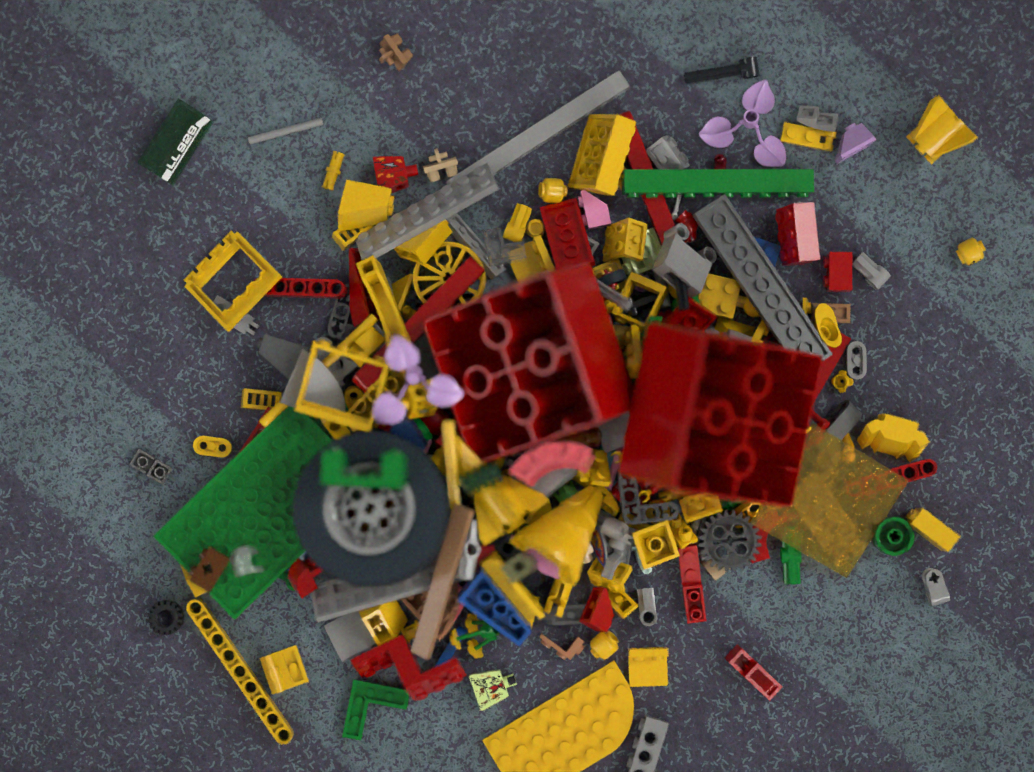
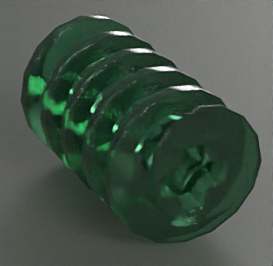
(481, 477)

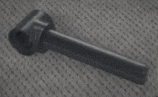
(746, 68)

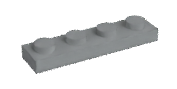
(467, 237)

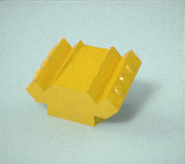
(894, 437)

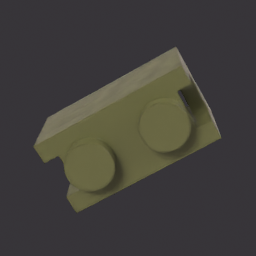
(520, 567)

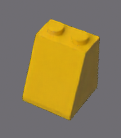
(364, 205)

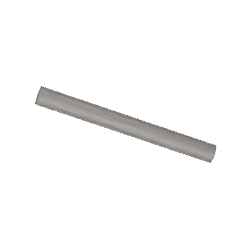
(285, 131)

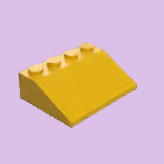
(602, 153)

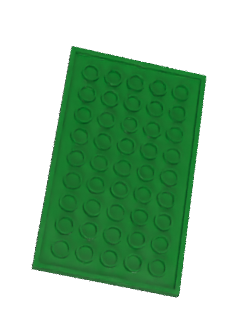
(249, 506)

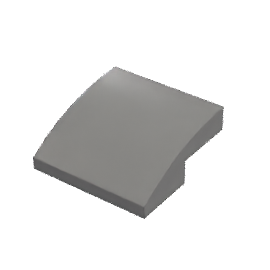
(349, 635)

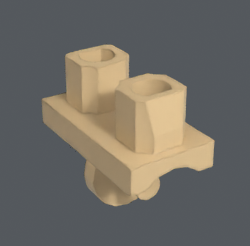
(448, 164)

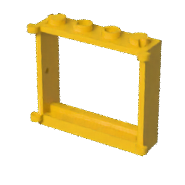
(334, 414)

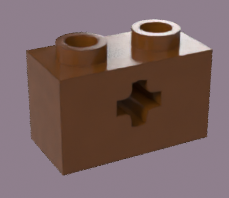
(208, 580)

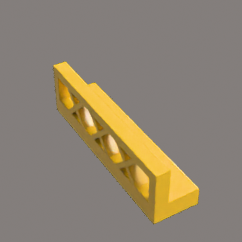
(516, 592)

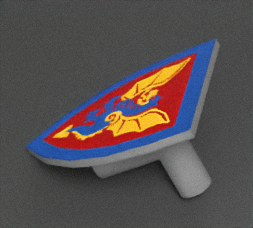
(600, 545)

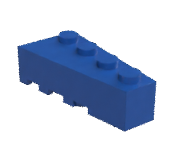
(494, 607)

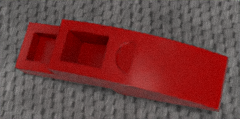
(691, 584)

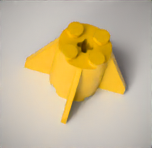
(939, 131)
(505, 507)

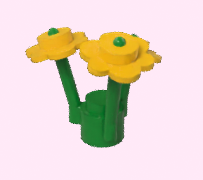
(485, 631)

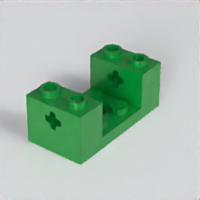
(336, 473)

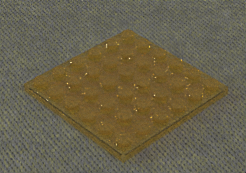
(835, 502)

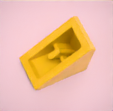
(368, 343)

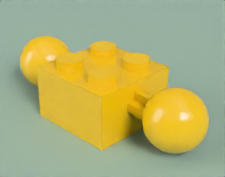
(722, 297)

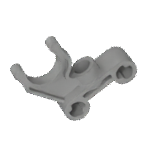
(621, 541)

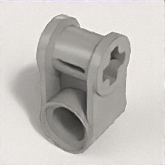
(935, 590)

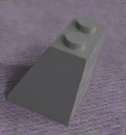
(280, 353)

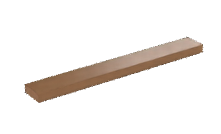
(442, 581)

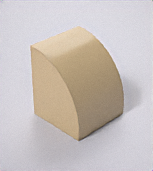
(713, 571)

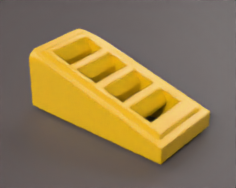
(344, 245)
(244, 401)

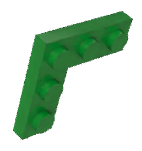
(360, 697)

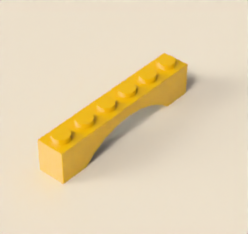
(382, 297)

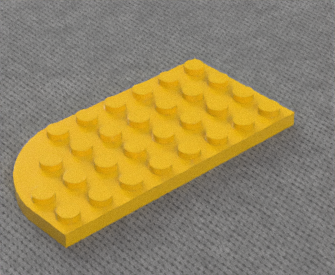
(568, 728)

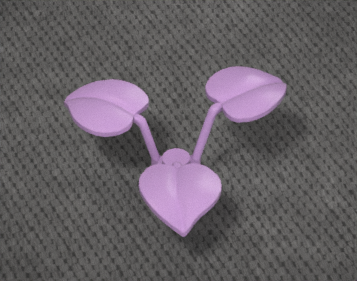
(756, 101)
(402, 355)

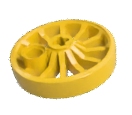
(447, 269)

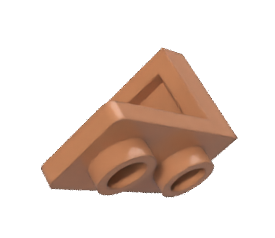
(575, 648)

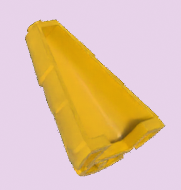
(564, 532)

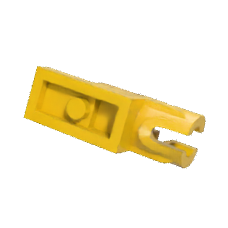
(558, 595)

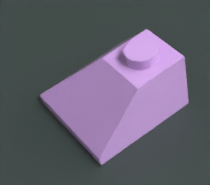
(854, 140)

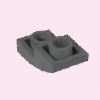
(150, 466)

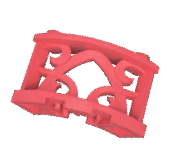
(550, 458)

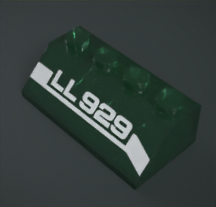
(175, 142)

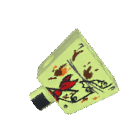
(491, 687)

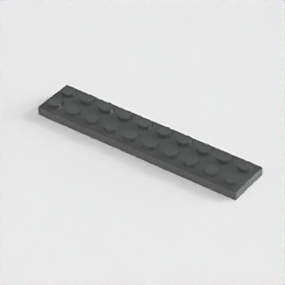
(759, 278)

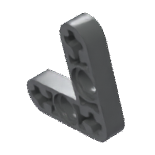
(346, 328)
(640, 509)

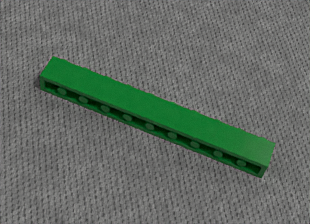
(717, 182)

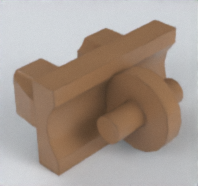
(391, 52)

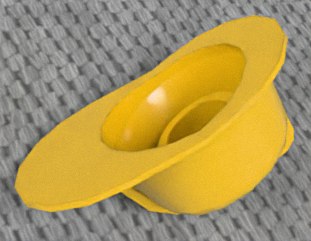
(827, 325)

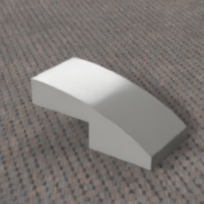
(811, 117)

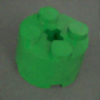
(897, 546)

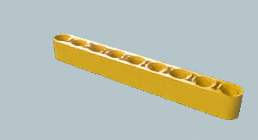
(249, 675)

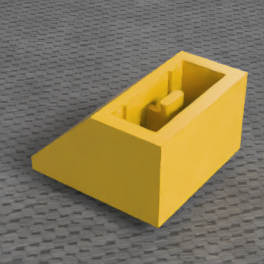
(384, 621)

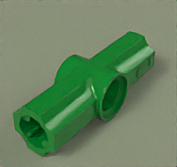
(791, 562)

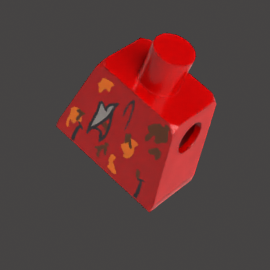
(392, 172)

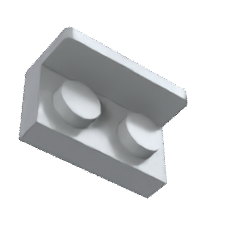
(667, 155)

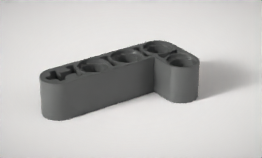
(843, 419)

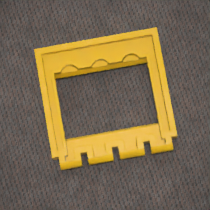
(254, 291)

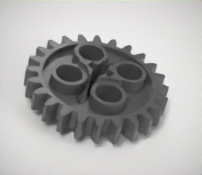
(732, 559)

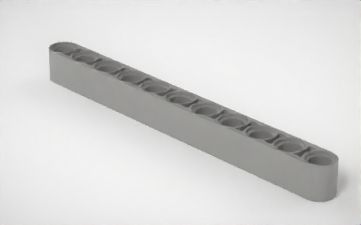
(551, 125)

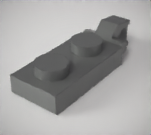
(570, 615)

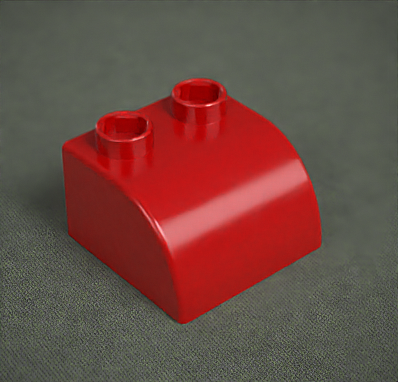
(531, 361)
(719, 415)

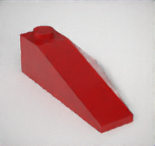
(360, 300)

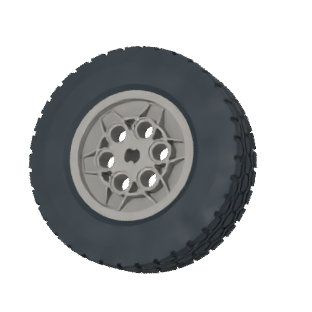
(381, 555)

